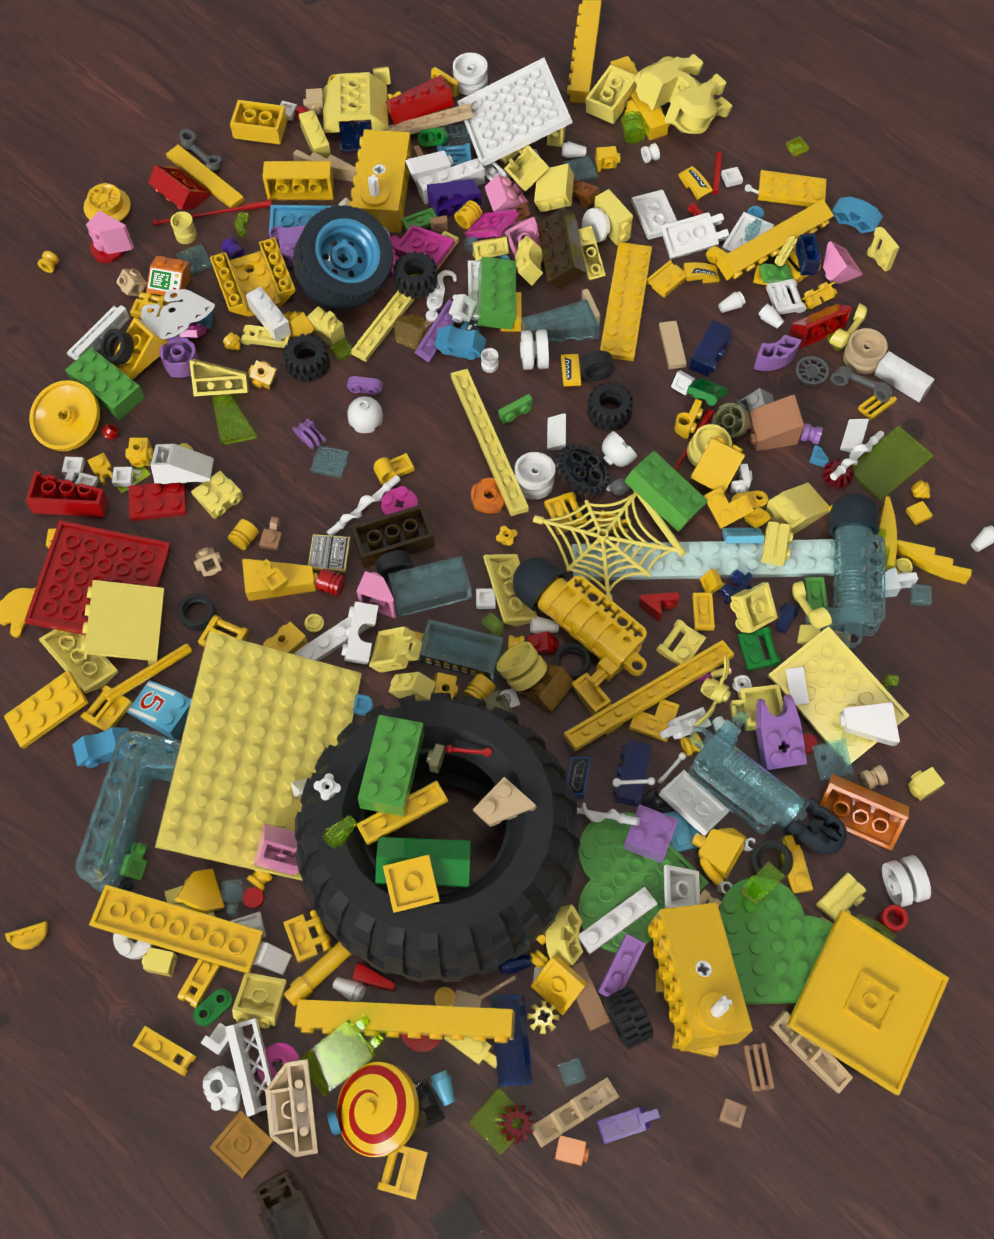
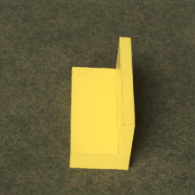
(490, 247)

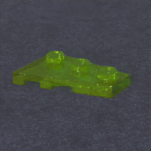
(231, 421)

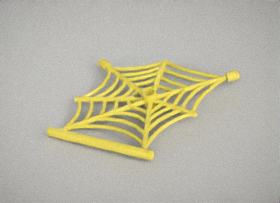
(603, 538)

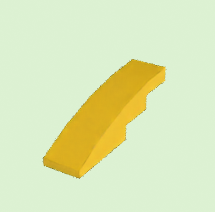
(888, 531)
(925, 559)

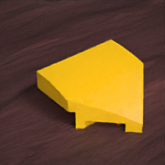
(201, 892)

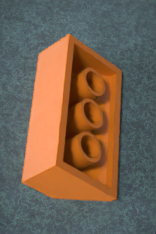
(865, 811)

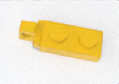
(798, 878)

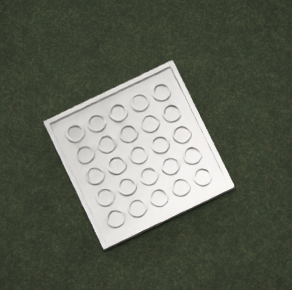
(515, 112)

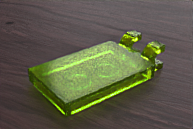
(340, 1054)

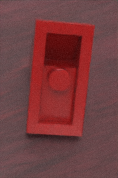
(654, 602)

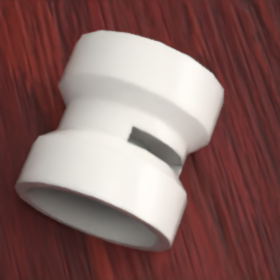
(489, 360)

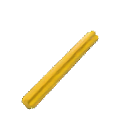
(148, 672)

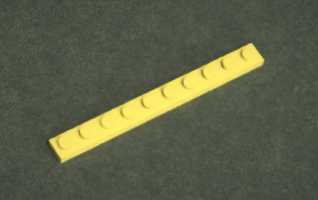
(385, 321)
(489, 443)

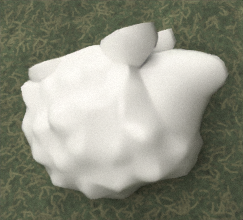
(222, 1088)

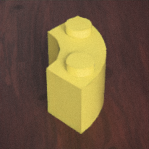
(529, 260)
(563, 935)

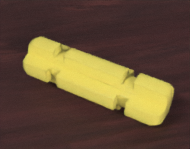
(786, 251)

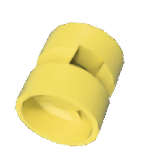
(183, 227)

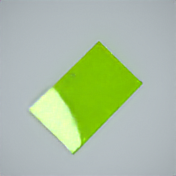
(894, 461)

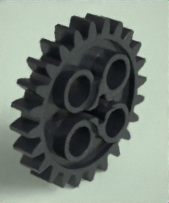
(582, 470)

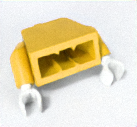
(720, 853)

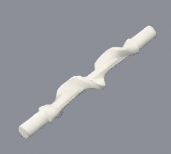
(855, 454)
(363, 503)
(596, 816)

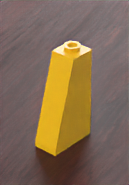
(300, 579)

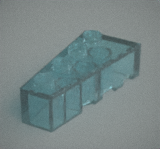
(565, 322)

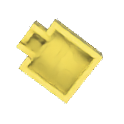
(526, 168)
(395, 649)
(748, 699)

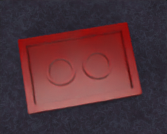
(157, 501)

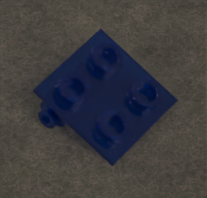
(351, 135)

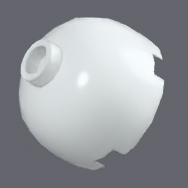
(365, 414)
(617, 451)

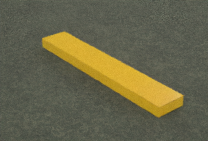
(205, 177)

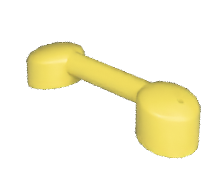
(841, 337)
(817, 617)

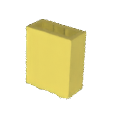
(554, 188)
(618, 215)

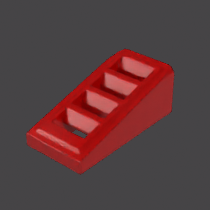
(372, 978)

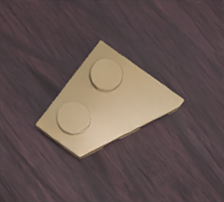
(503, 803)

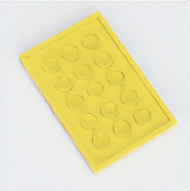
(835, 682)

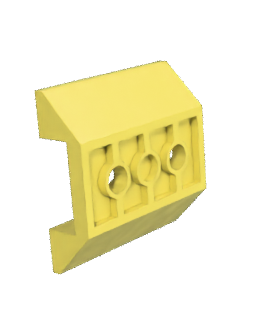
(354, 98)

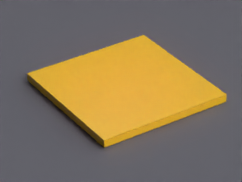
(868, 1002)

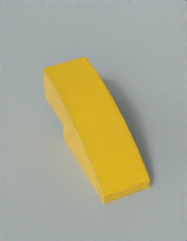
(592, 698)

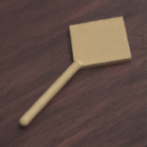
(466, 999)

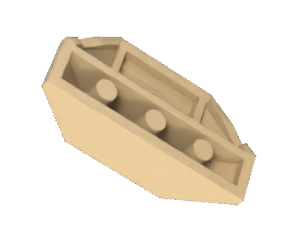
(292, 1109)

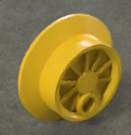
(108, 200)

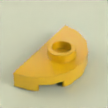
(28, 937)

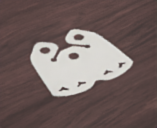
(183, 316)

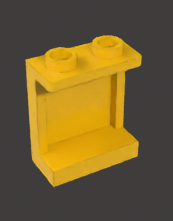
(718, 464)

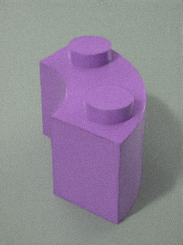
(777, 354)

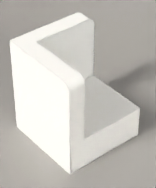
(218, 1040)

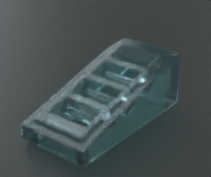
(456, 138)

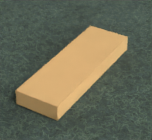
(672, 345)

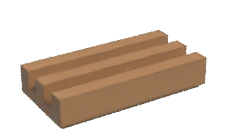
(755, 1047)

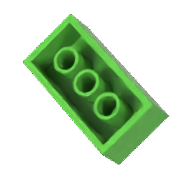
(496, 293)
(110, 385)
(665, 491)
(391, 765)

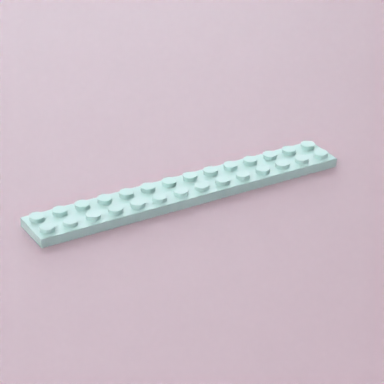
(806, 559)

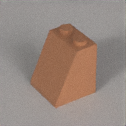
(776, 424)

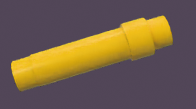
(303, 986)

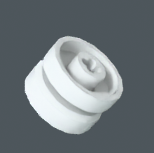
(471, 72)
(534, 349)
(535, 475)
(906, 881)

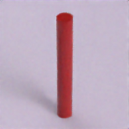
(717, 173)

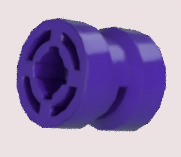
(232, 248)

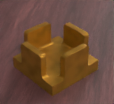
(242, 1144)

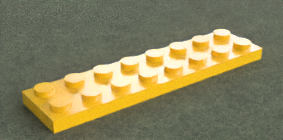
(626, 301)
(177, 929)

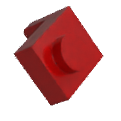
(544, 642)

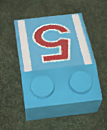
(161, 709)

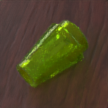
(338, 832)

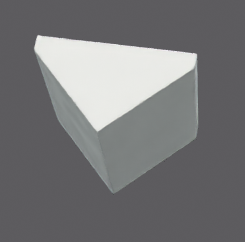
(681, 887)

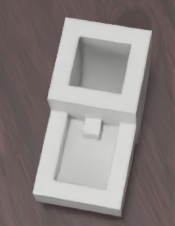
(895, 582)

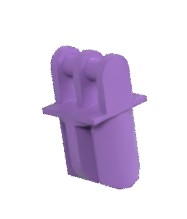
(309, 434)

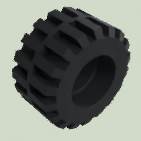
(415, 264)
(304, 346)
(610, 394)
(628, 1017)

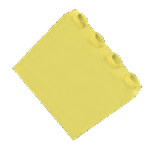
(123, 621)

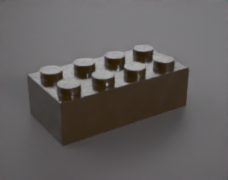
(561, 248)
(401, 530)

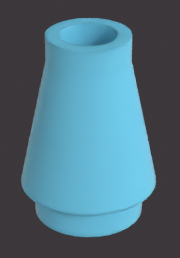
(443, 1087)

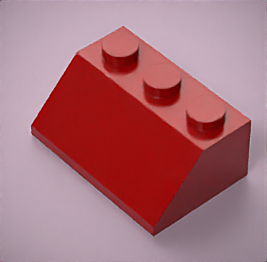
(178, 187)
(820, 324)

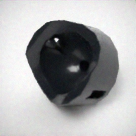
(654, 801)

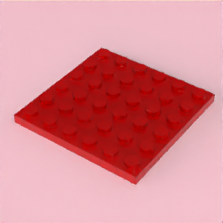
(84, 555)

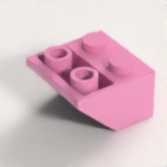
(504, 194)
(277, 850)

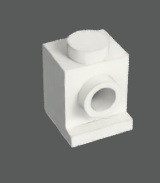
(462, 308)

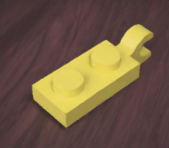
(474, 1050)

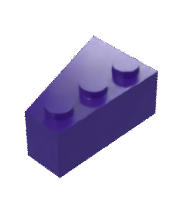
(450, 196)

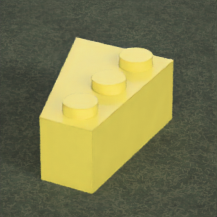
(217, 379)

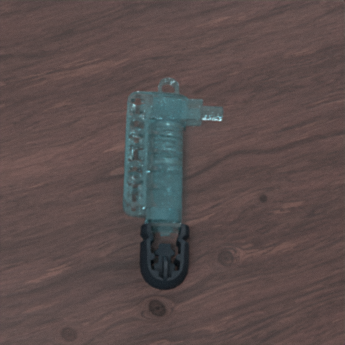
(759, 790)

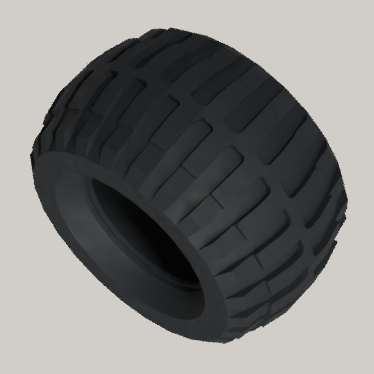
(472, 925)

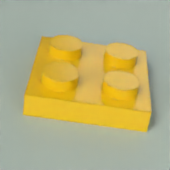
(411, 883)
(559, 984)

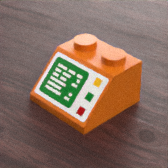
(168, 275)

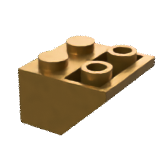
(549, 689)

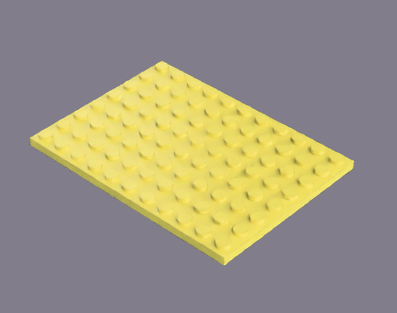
(248, 735)

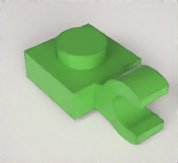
(133, 864)

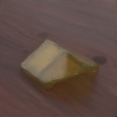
(411, 330)

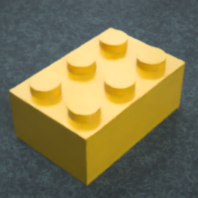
(259, 122)

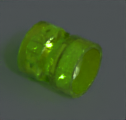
(633, 127)

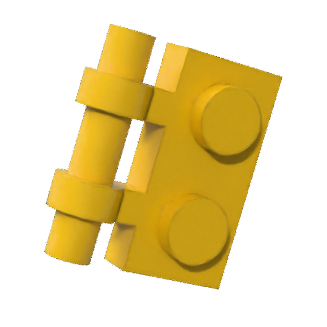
(148, 298)
(301, 939)

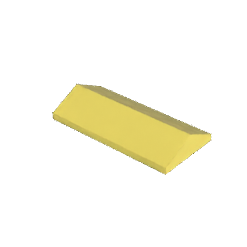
(501, 572)
(89, 672)

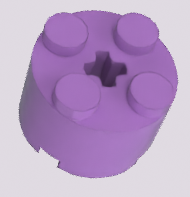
(176, 356)

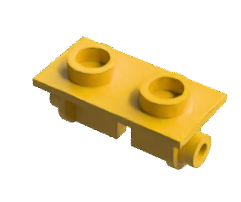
(825, 291)

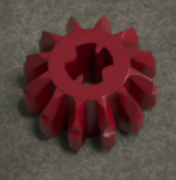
(843, 480)
(513, 1132)

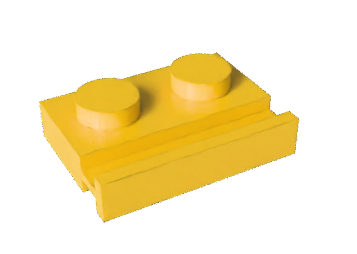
(666, 278)

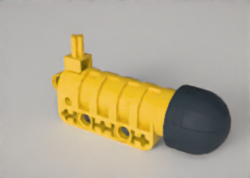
(543, 587)

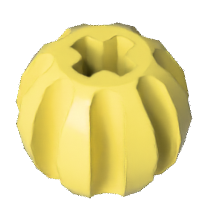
(540, 1023)

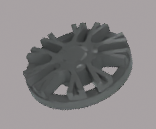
(812, 371)

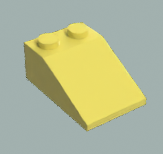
(610, 94)
(797, 507)

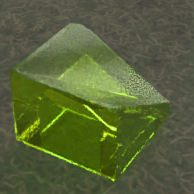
(493, 624)

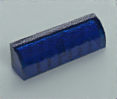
(514, 1057)

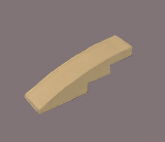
(340, 169)
(815, 1057)
(574, 1112)

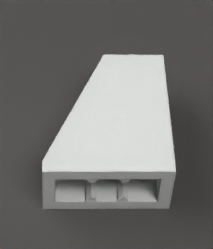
(428, 164)
(871, 722)

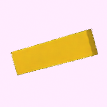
(418, 805)

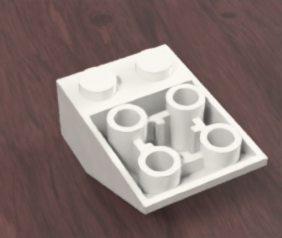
(178, 464)

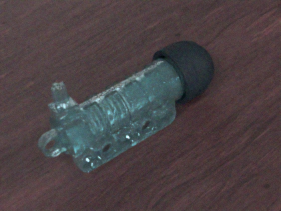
(854, 529)

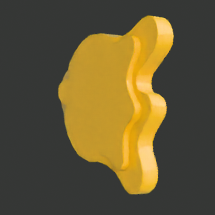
(14, 609)

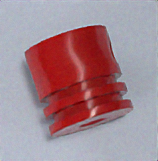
(330, 582)
(893, 918)

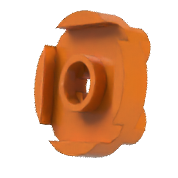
(482, 503)

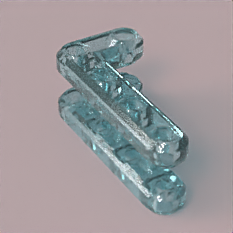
(123, 805)

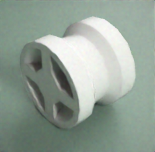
(650, 153)

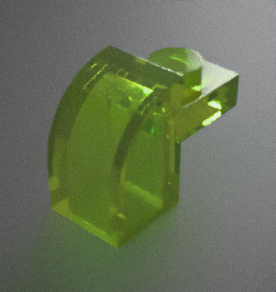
(761, 886)

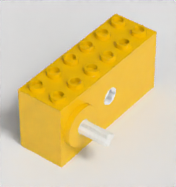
(382, 176)
(699, 977)

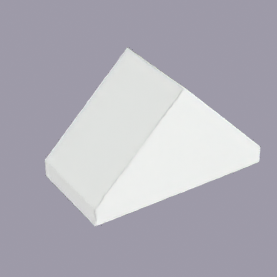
(272, 958)

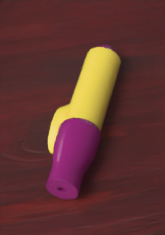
(714, 674)

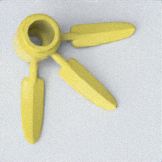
(715, 691)

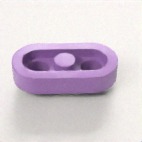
(364, 385)

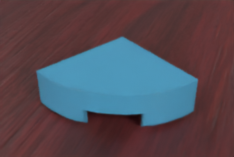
(818, 457)

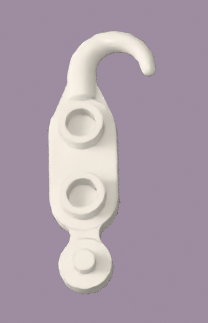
(435, 299)

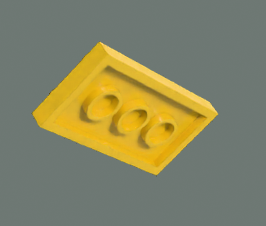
(791, 188)
(45, 709)

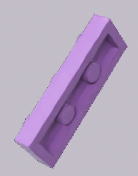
(621, 965)

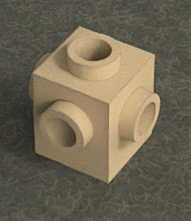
(131, 282)
(211, 567)

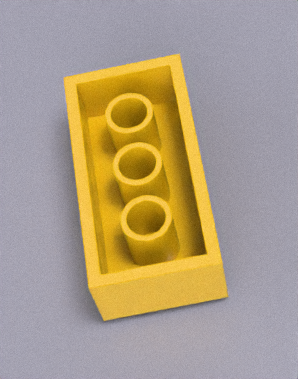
(298, 180)

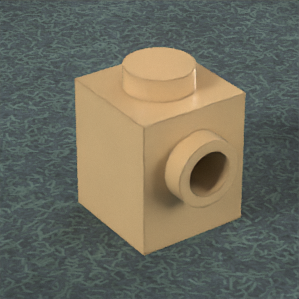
(314, 100)

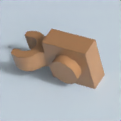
(271, 538)

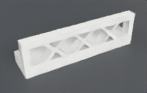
(113, 319)
(243, 1066)

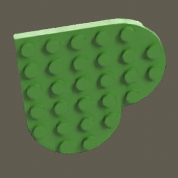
(618, 875)
(771, 944)

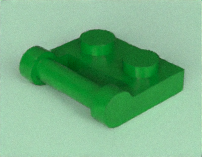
(703, 390)
(752, 650)

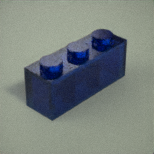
(711, 348)
(634, 767)

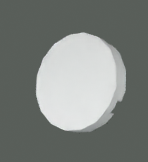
(599, 221)

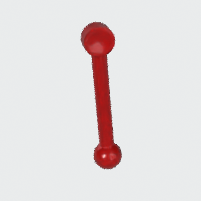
(487, 752)

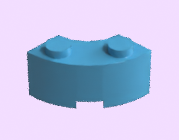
(857, 214)
(460, 342)
(97, 748)

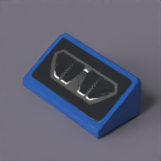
(578, 775)

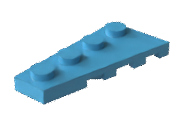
(292, 215)

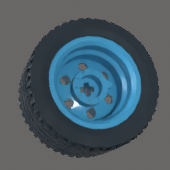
(370, 243)

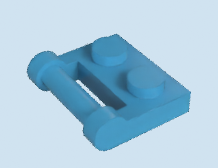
(458, 153)

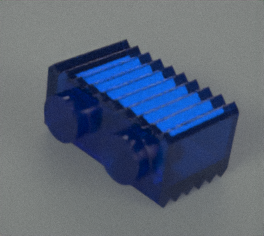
(808, 254)

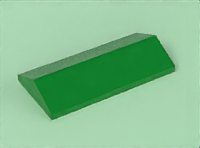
(448, 858)

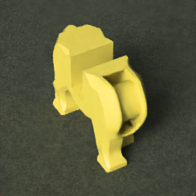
(691, 102)

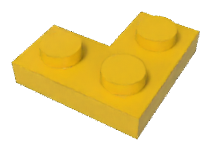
(726, 512)
(652, 725)

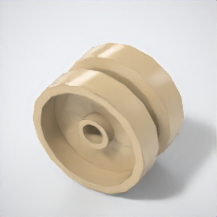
(865, 351)

